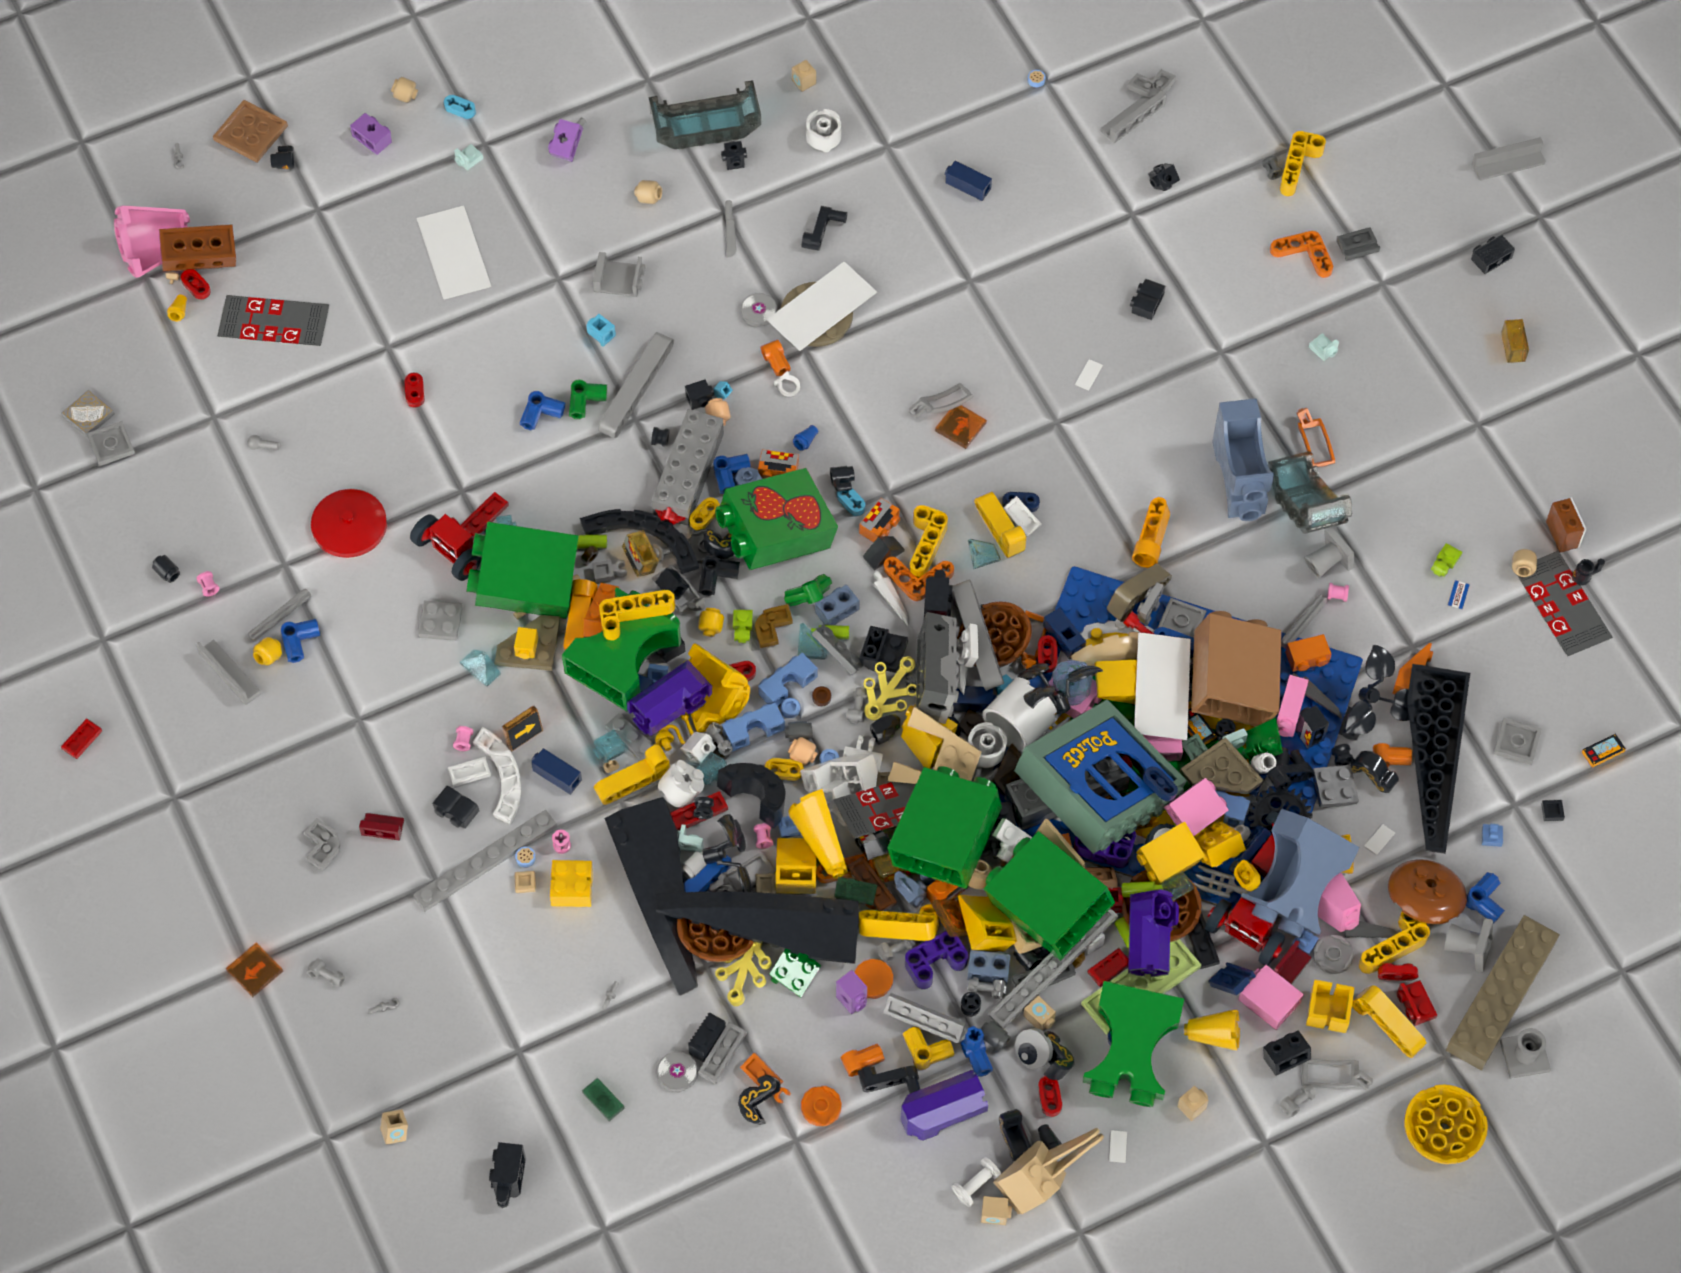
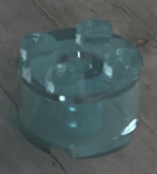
(1078, 690)

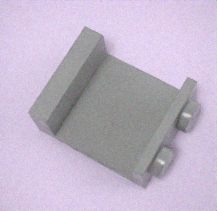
(618, 277)

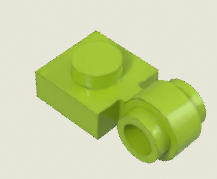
(1445, 560)
(742, 625)

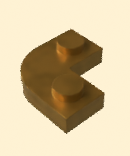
(768, 621)

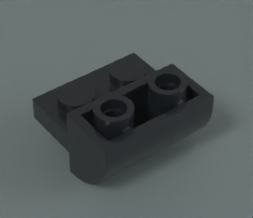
(883, 647)

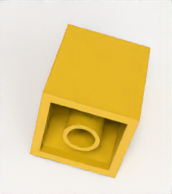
(922, 744)
(1170, 854)

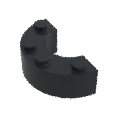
(758, 781)

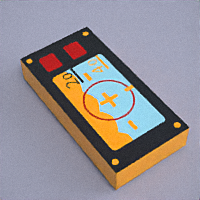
(1198, 725)
(1603, 750)

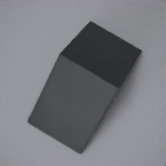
(882, 549)

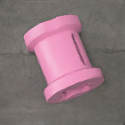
(207, 583)
(1338, 592)
(463, 738)
(763, 836)
(565, 844)

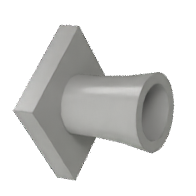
(1327, 556)
(1471, 942)
(1525, 1053)

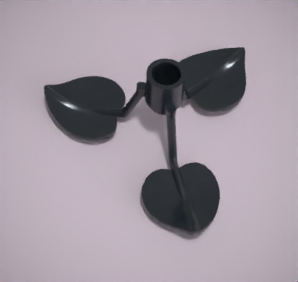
(1058, 698)
(1360, 717)
(717, 853)

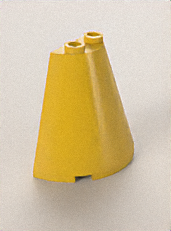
(729, 689)
(817, 828)

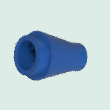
(804, 438)

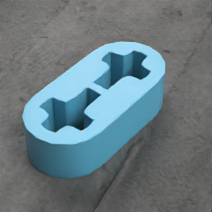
(459, 106)
(854, 498)

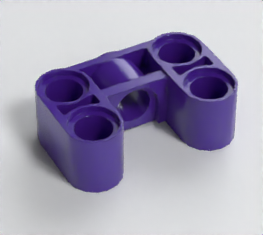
(1109, 855)
(932, 951)

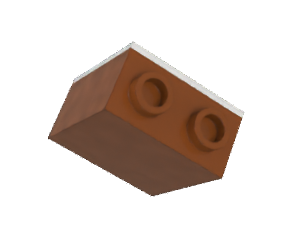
(1565, 525)

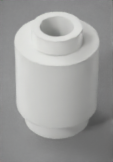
(1263, 763)
(693, 865)

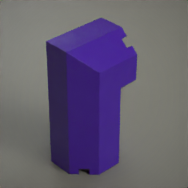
(669, 698)
(1149, 932)
(943, 1105)

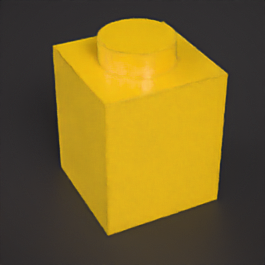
(526, 642)

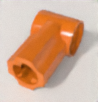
(774, 354)
(1393, 755)
(856, 1060)

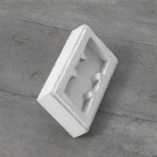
(1022, 516)
(469, 771)

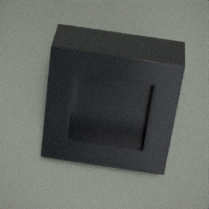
(1552, 810)

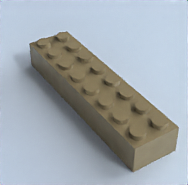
(1502, 992)

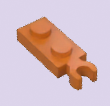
(756, 1067)

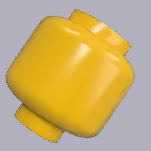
(710, 622)
(267, 651)

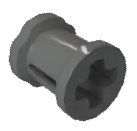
(1272, 167)

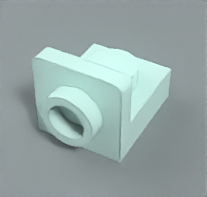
(468, 157)
(1324, 347)
(1237, 738)
(689, 843)

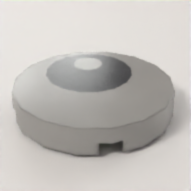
(1033, 1048)

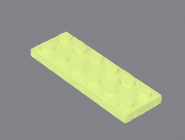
(1181, 966)

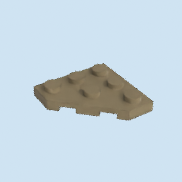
(545, 652)
(1224, 768)

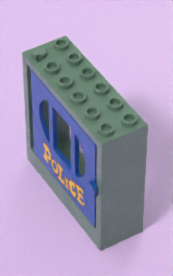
(1057, 768)

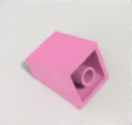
(1339, 905)

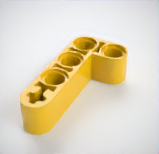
(1301, 145)
(1009, 538)
(927, 545)
(637, 609)
(633, 777)
(899, 924)
(1391, 945)
(1390, 1020)

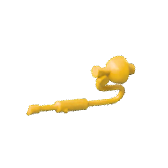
(664, 737)

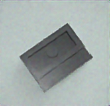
(1358, 243)

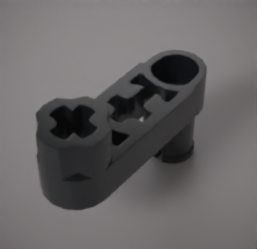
(814, 240)
(1285, 775)
(872, 1081)

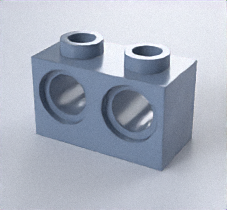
(840, 609)
(988, 972)

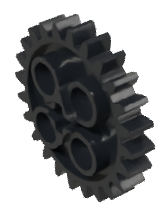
(1264, 806)

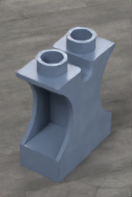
(1242, 458)
(1302, 866)

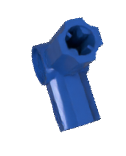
(533, 411)
(732, 465)
(301, 631)
(1482, 891)
(974, 1049)

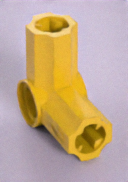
(918, 1046)

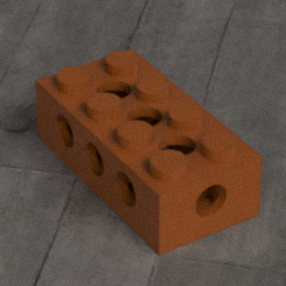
(197, 247)

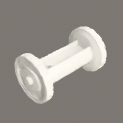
(964, 1193)

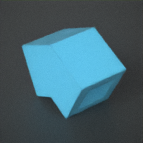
(722, 390)

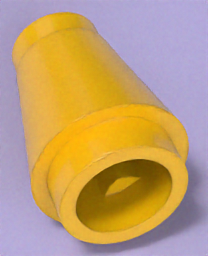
(177, 309)

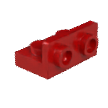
(1417, 1002)

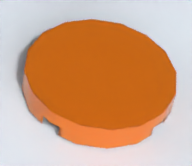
(876, 976)
(821, 1106)

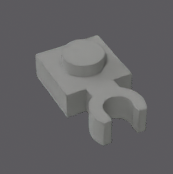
(606, 570)

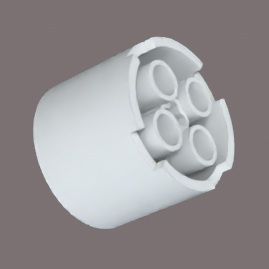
(1016, 718)

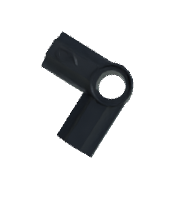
(722, 568)

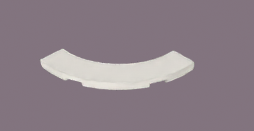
(508, 772)

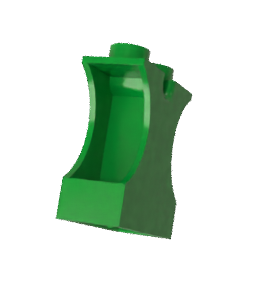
(614, 665)
(1136, 1025)

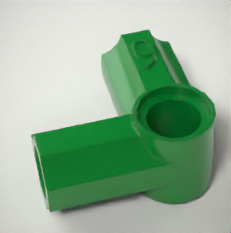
(578, 400)
(808, 592)

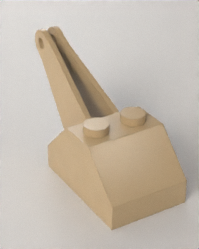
(1038, 1174)

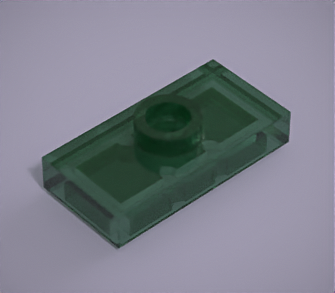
(855, 890)
(603, 1099)

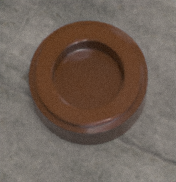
(821, 696)

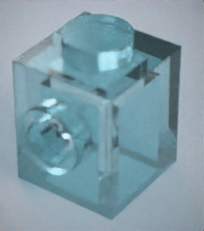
(609, 746)

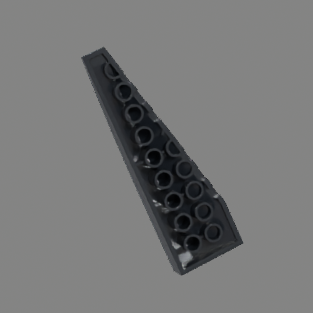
(1436, 723)
(651, 858)
(803, 924)

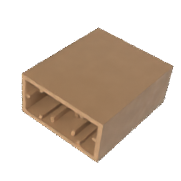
(1236, 669)

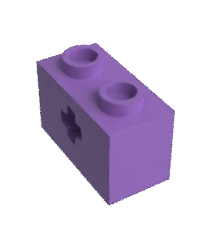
(371, 133)
(567, 149)
(851, 992)

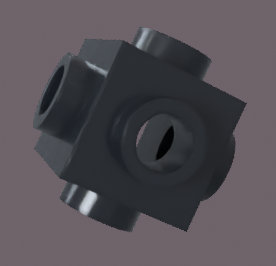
(734, 155)
(1163, 176)

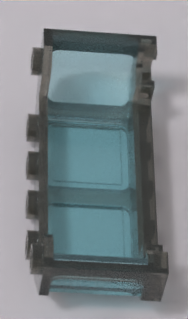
(706, 119)
(1306, 495)

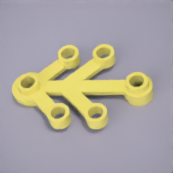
(888, 691)
(744, 965)

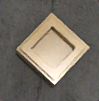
(525, 882)

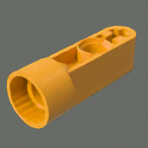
(1149, 545)
(581, 598)

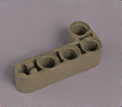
(1135, 591)

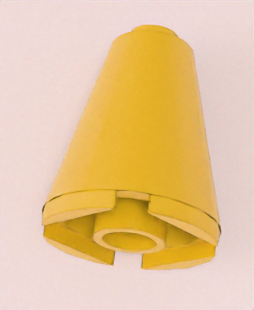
(1215, 1029)

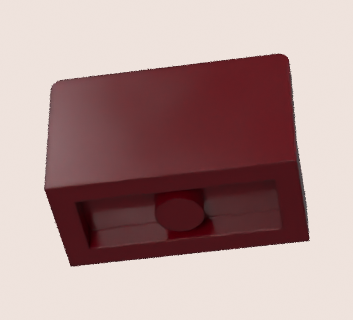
(382, 826)
(1292, 963)

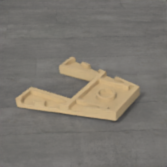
(954, 753)

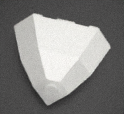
(841, 778)

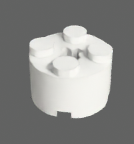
(823, 130)
(990, 741)
(681, 784)

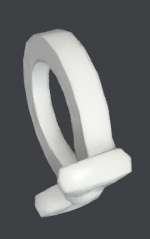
(788, 377)

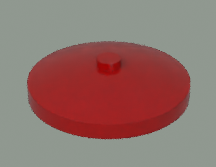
(348, 523)

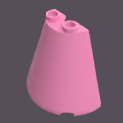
(139, 234)

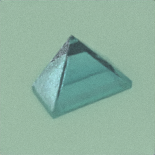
(982, 553)
(809, 645)
(481, 666)
(1178, 885)

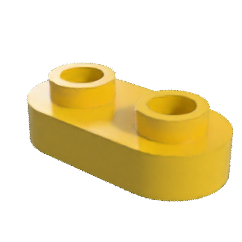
(702, 513)
(785, 767)
(1247, 875)

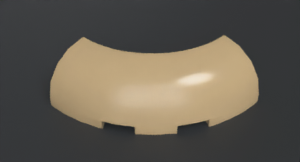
(1111, 649)

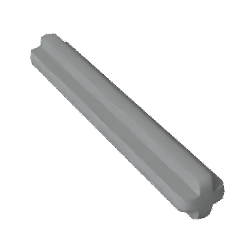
(279, 615)
(1304, 620)

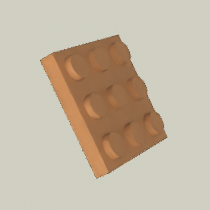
(250, 131)

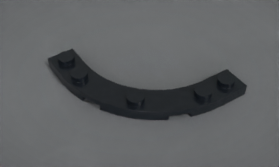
(650, 524)

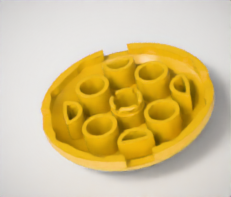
(1448, 1106)

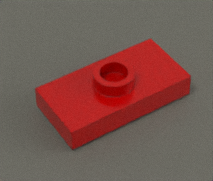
(81, 738)
(1109, 967)

